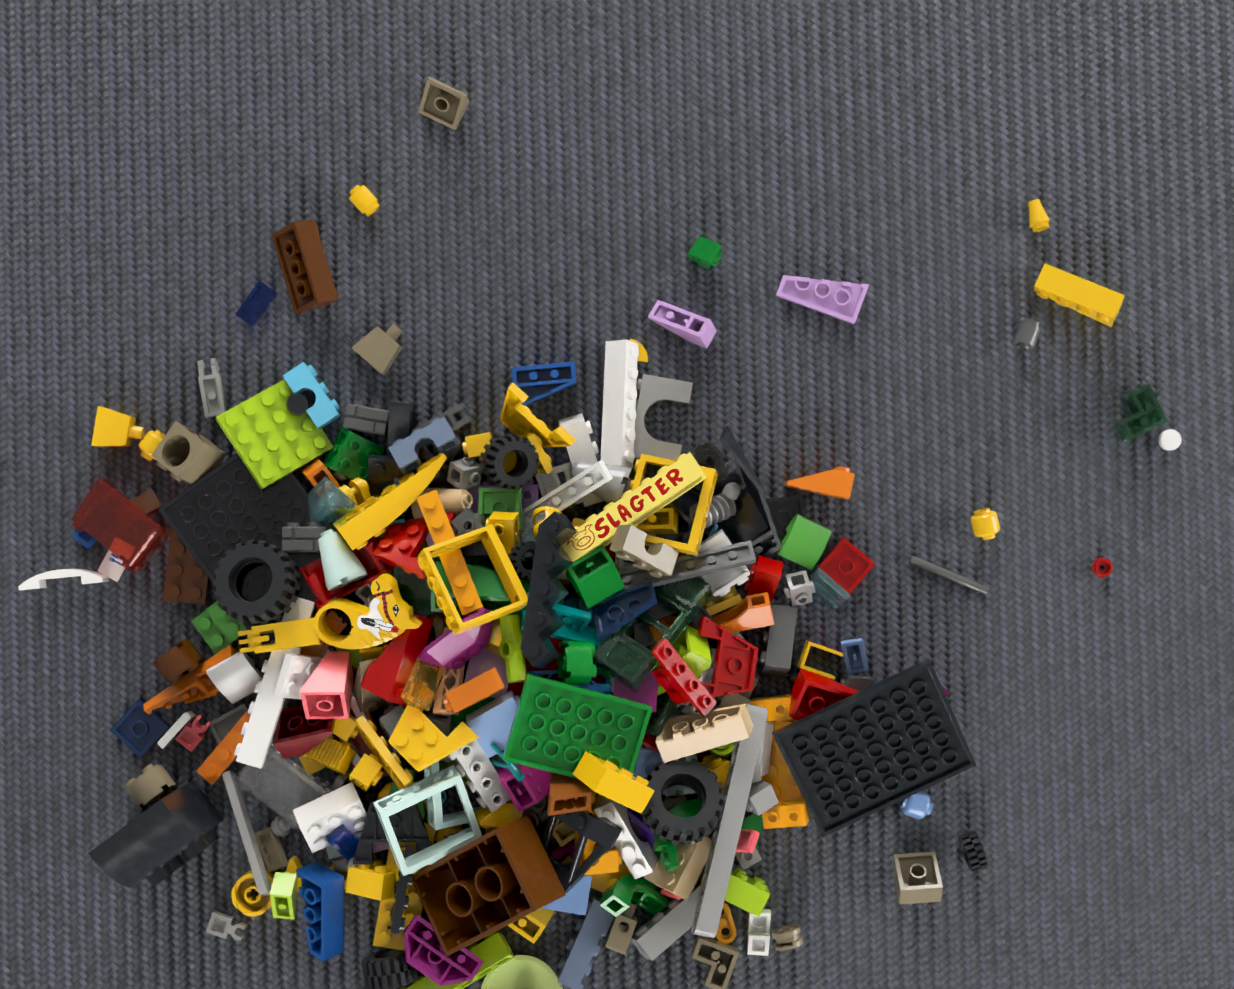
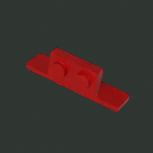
(680, 680)

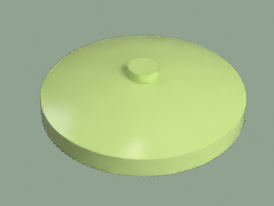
(522, 973)

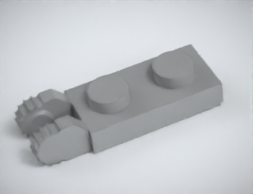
(211, 389)

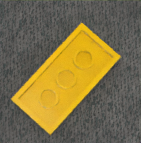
(379, 748)

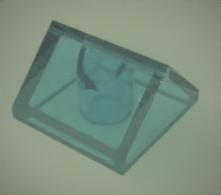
(328, 502)

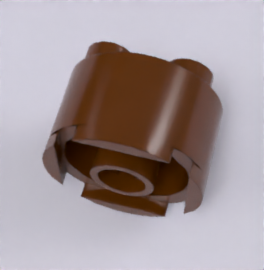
(177, 660)

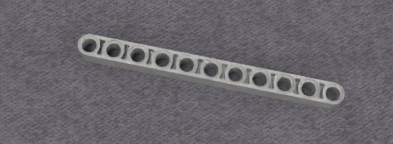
(728, 829)

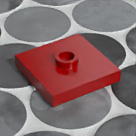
(846, 565)

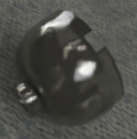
(711, 457)

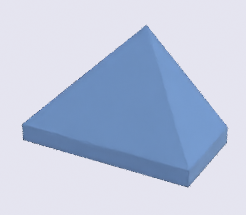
(854, 655)

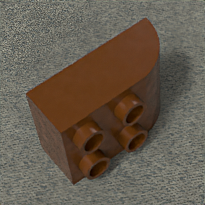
(487, 885)

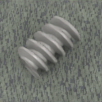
(720, 509)

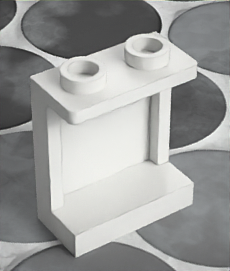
(722, 580)

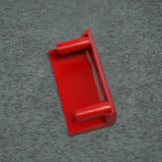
(315, 578)

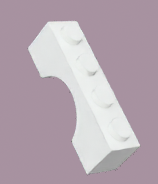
(635, 853)

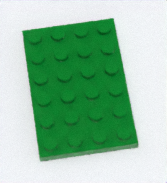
(563, 721)

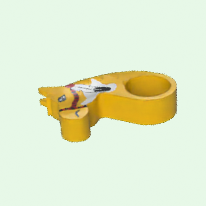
(371, 625)

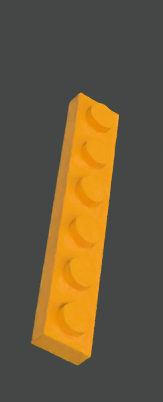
(453, 561)

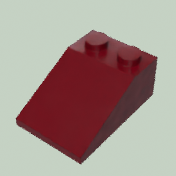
(299, 735)

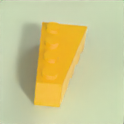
(1079, 294)

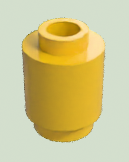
(363, 200)

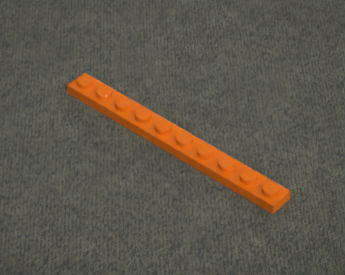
(223, 754)

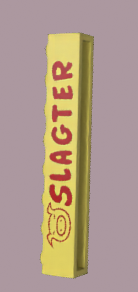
(635, 505)

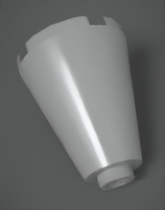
(614, 488)

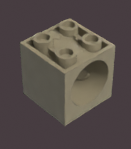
(187, 454)

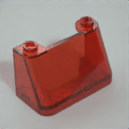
(119, 525)

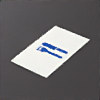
(111, 566)

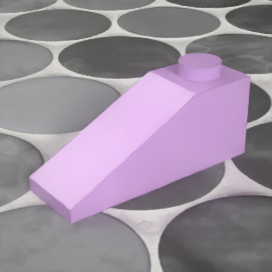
(683, 323)

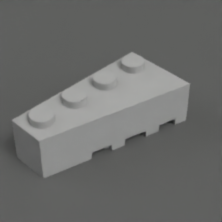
(666, 926)

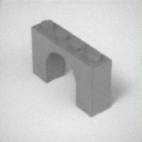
(653, 390)

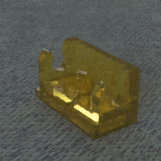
(422, 685)

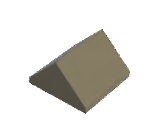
(443, 103)

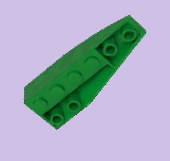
(488, 587)

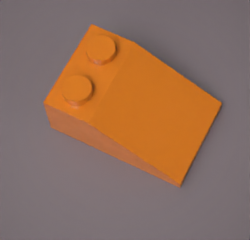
(831, 483)

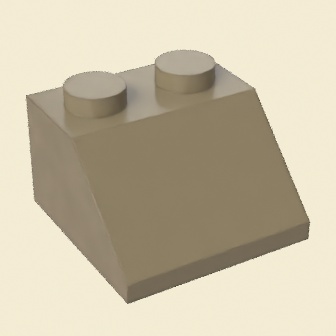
(917, 878)

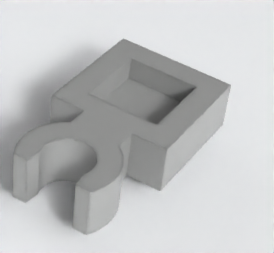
(221, 925)

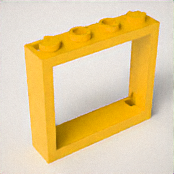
(702, 509)
(501, 564)

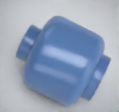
(917, 805)

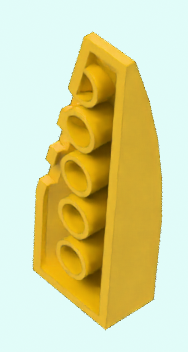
(378, 512)

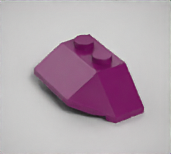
(454, 650)
(427, 955)

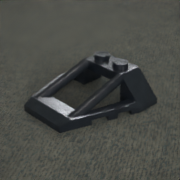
(589, 827)

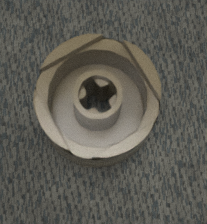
(150, 786)

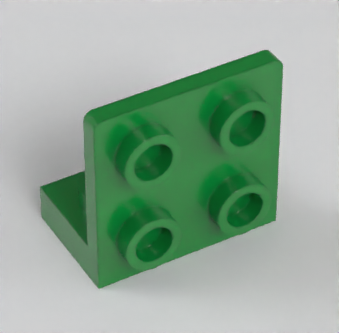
(351, 455)

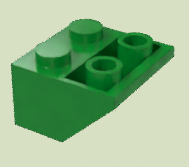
(594, 577)

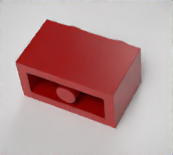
(764, 577)

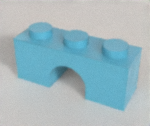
(302, 379)

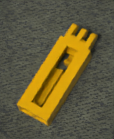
(287, 636)

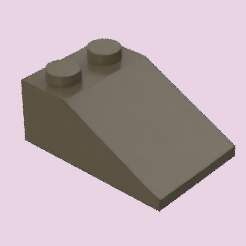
(366, 700)

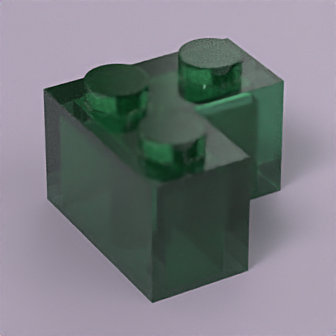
(1145, 413)

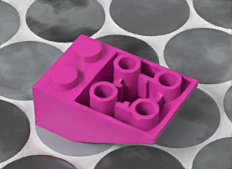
(529, 790)

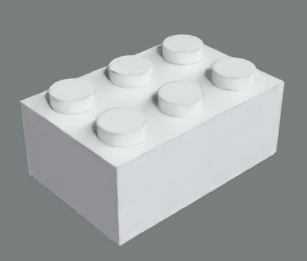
(329, 812)

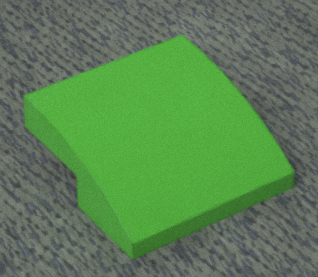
(804, 541)

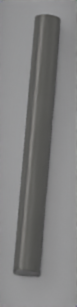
(949, 575)

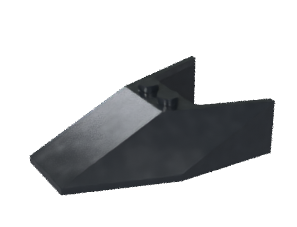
(752, 516)

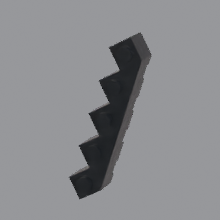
(546, 590)

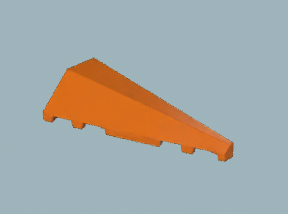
(192, 686)

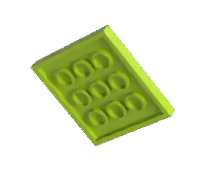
(270, 437)

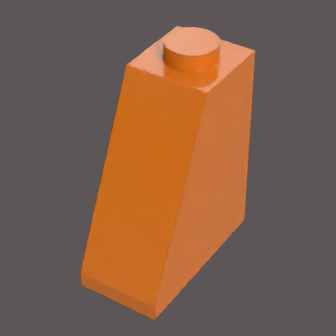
(473, 691)

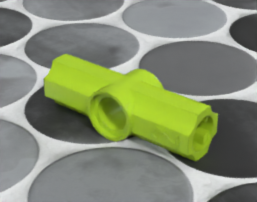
(510, 649)

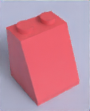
(329, 688)

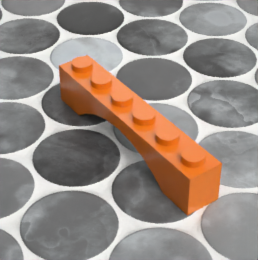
(749, 614)

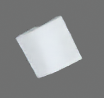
(235, 676)

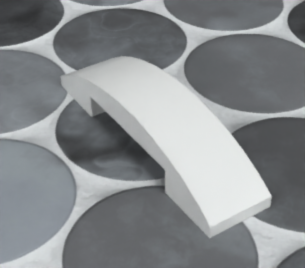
(39, 580)

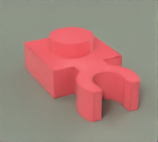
(192, 734)

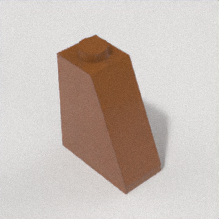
(567, 795)

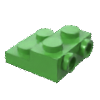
(501, 501)
(218, 627)

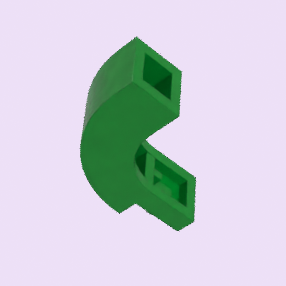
(669, 854)
(627, 889)

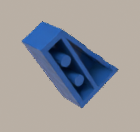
(544, 380)

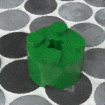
(576, 662)

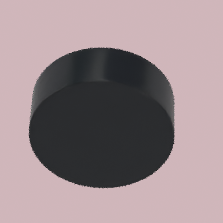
(297, 404)

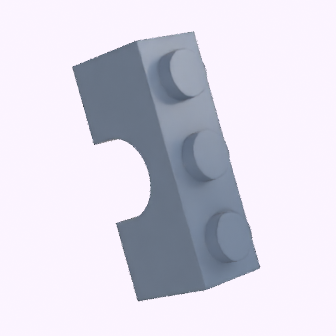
(407, 450)

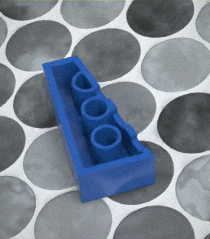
(324, 909)

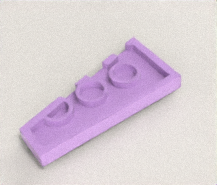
(825, 296)

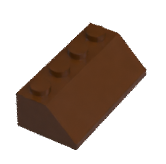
(304, 266)

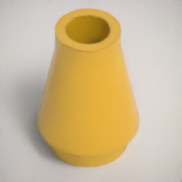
(1037, 216)

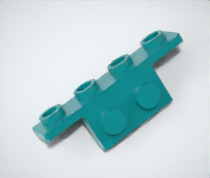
(574, 625)

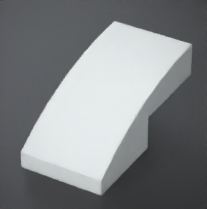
(759, 933)

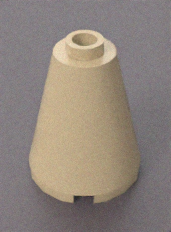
(452, 499)

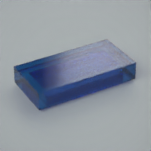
(256, 303)
(343, 841)

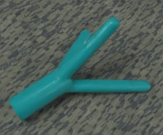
(513, 768)

